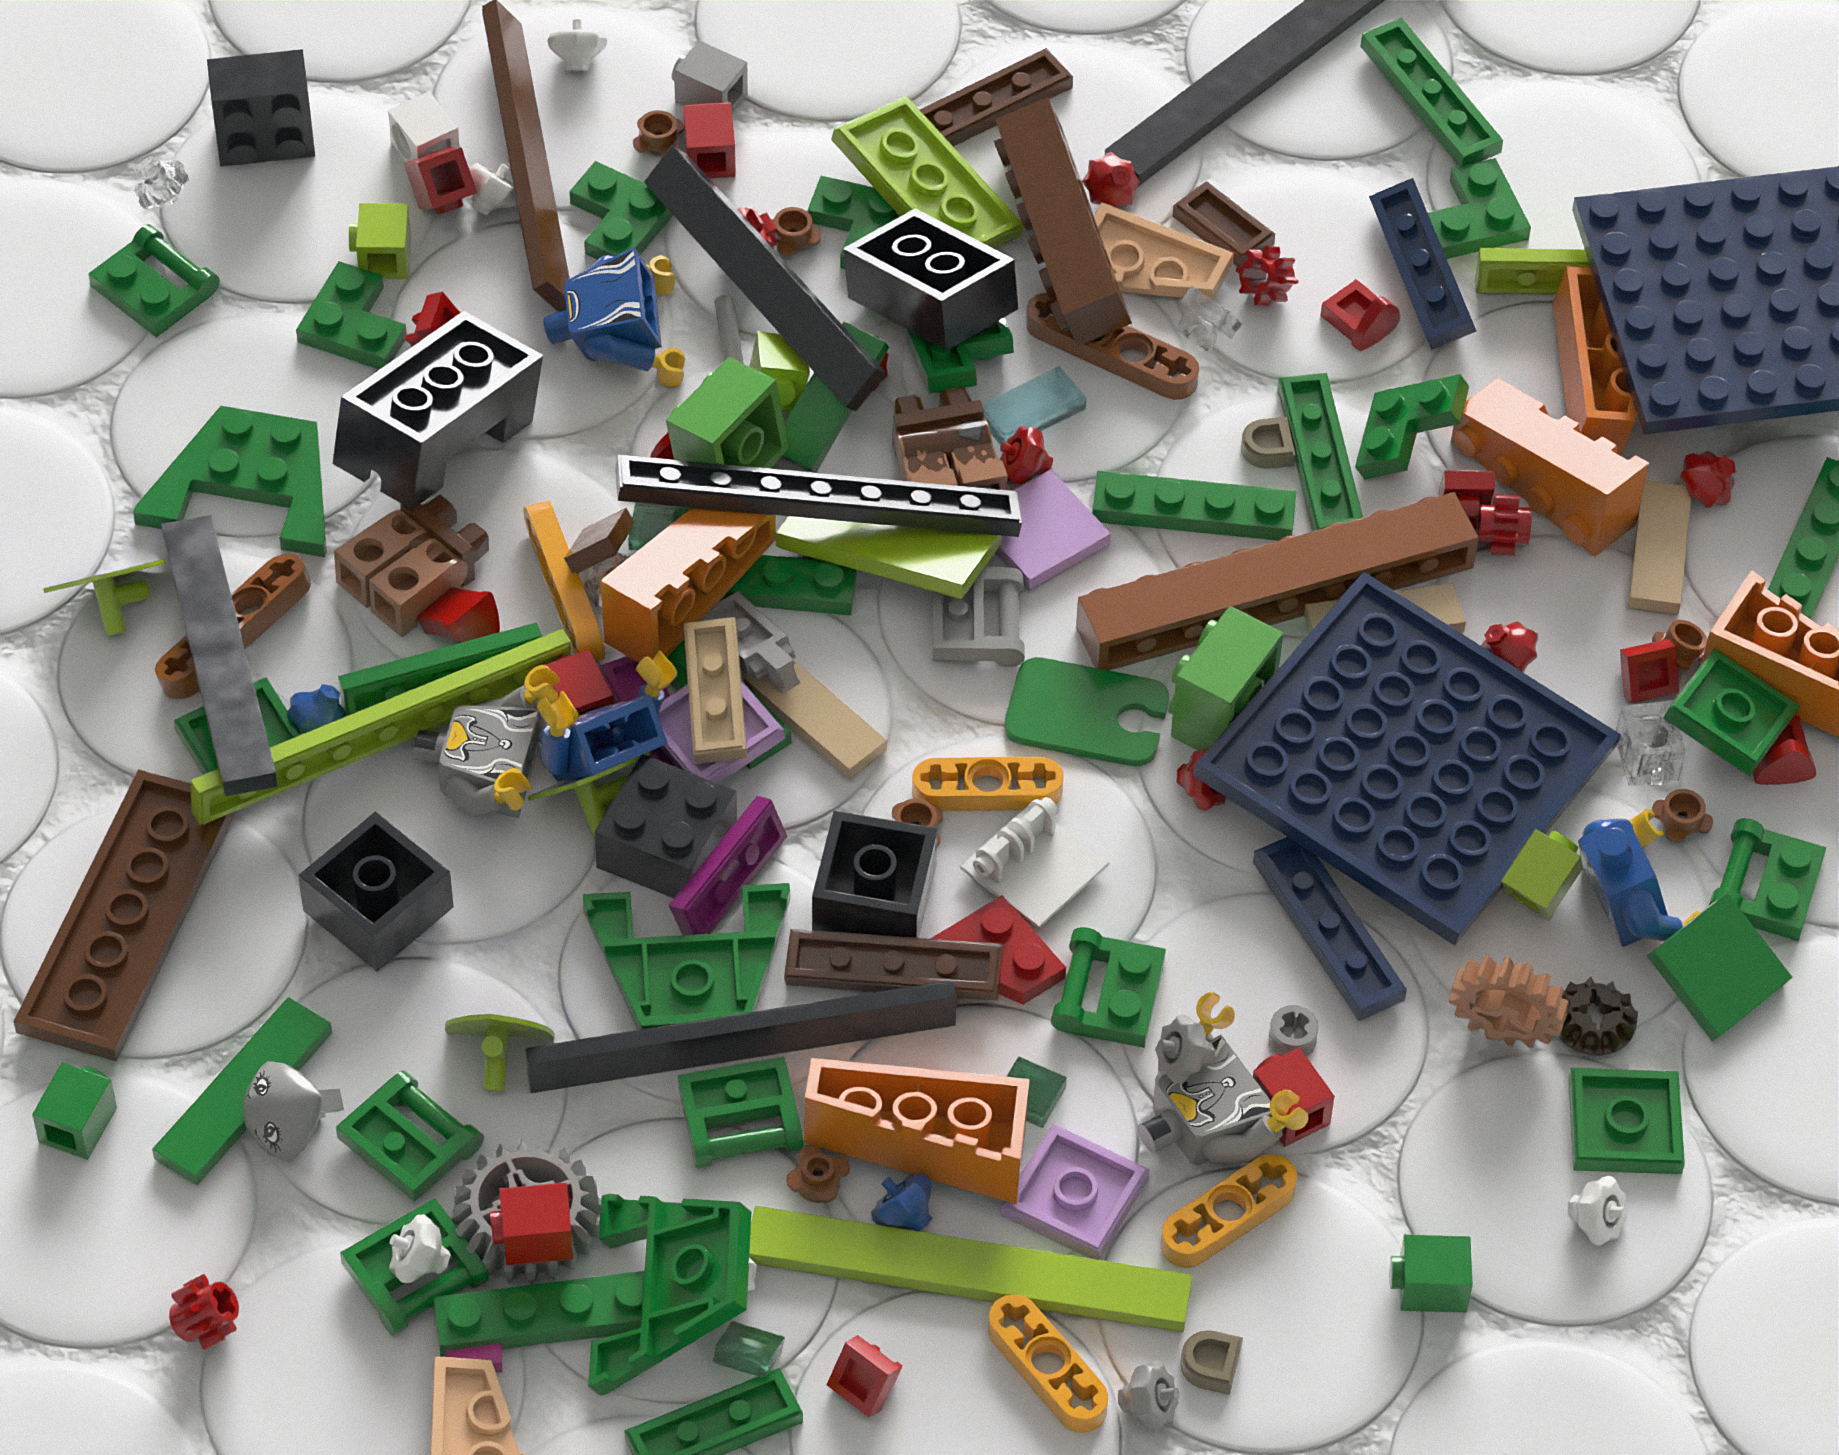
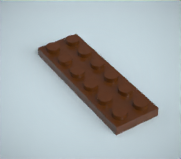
(122, 920)

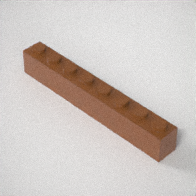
(1275, 580)

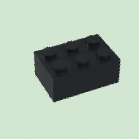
(931, 279)

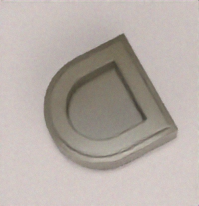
(1268, 443)
(1211, 1360)

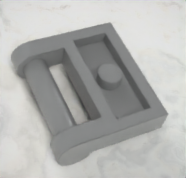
(960, 622)

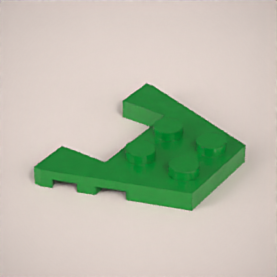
(251, 460)
(689, 975)
(690, 1279)

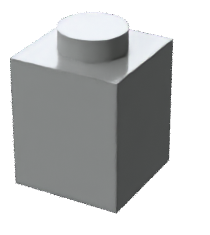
(709, 77)

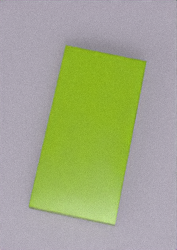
(924, 172)
(915, 556)

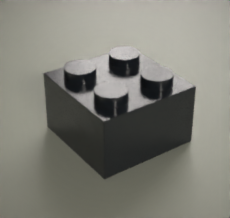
(261, 107)
(663, 826)
(874, 876)
(376, 891)

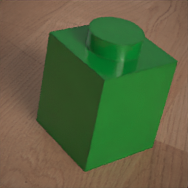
(75, 1110)
(1433, 1273)

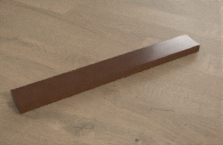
(526, 154)

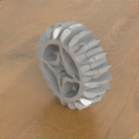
(518, 1170)

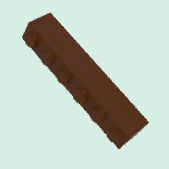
(1062, 223)

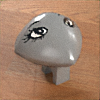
(284, 1109)

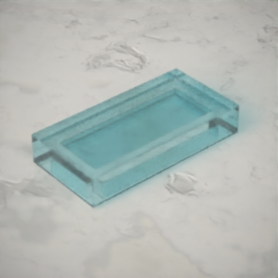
(1034, 404)

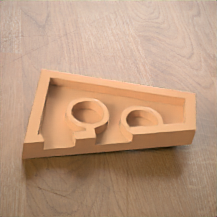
(1159, 259)
(468, 1410)

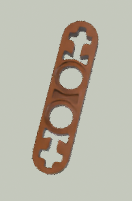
(1108, 350)
(273, 586)

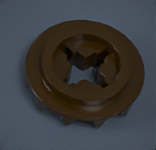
(1616, 1026)

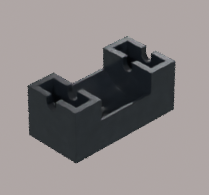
(434, 404)

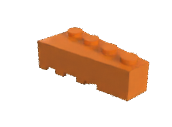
(1589, 362)
(1552, 465)
(679, 578)
(1782, 650)
(922, 1121)

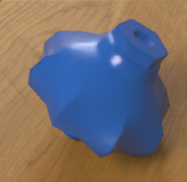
(315, 708)
(904, 1203)

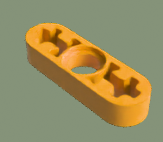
(971, 768)
(1220, 1232)
(1049, 1387)

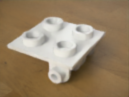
(1035, 863)

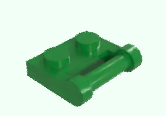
(143, 291)
(1785, 883)
(1126, 993)
(738, 1096)
(398, 1146)
(370, 1262)

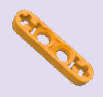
(563, 586)

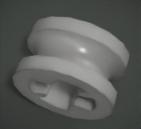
(1296, 1017)

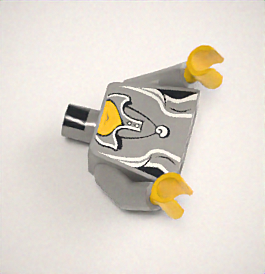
(491, 748)
(1221, 1108)

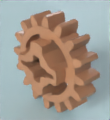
(1508, 1001)

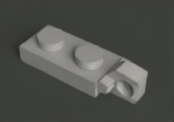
(761, 642)

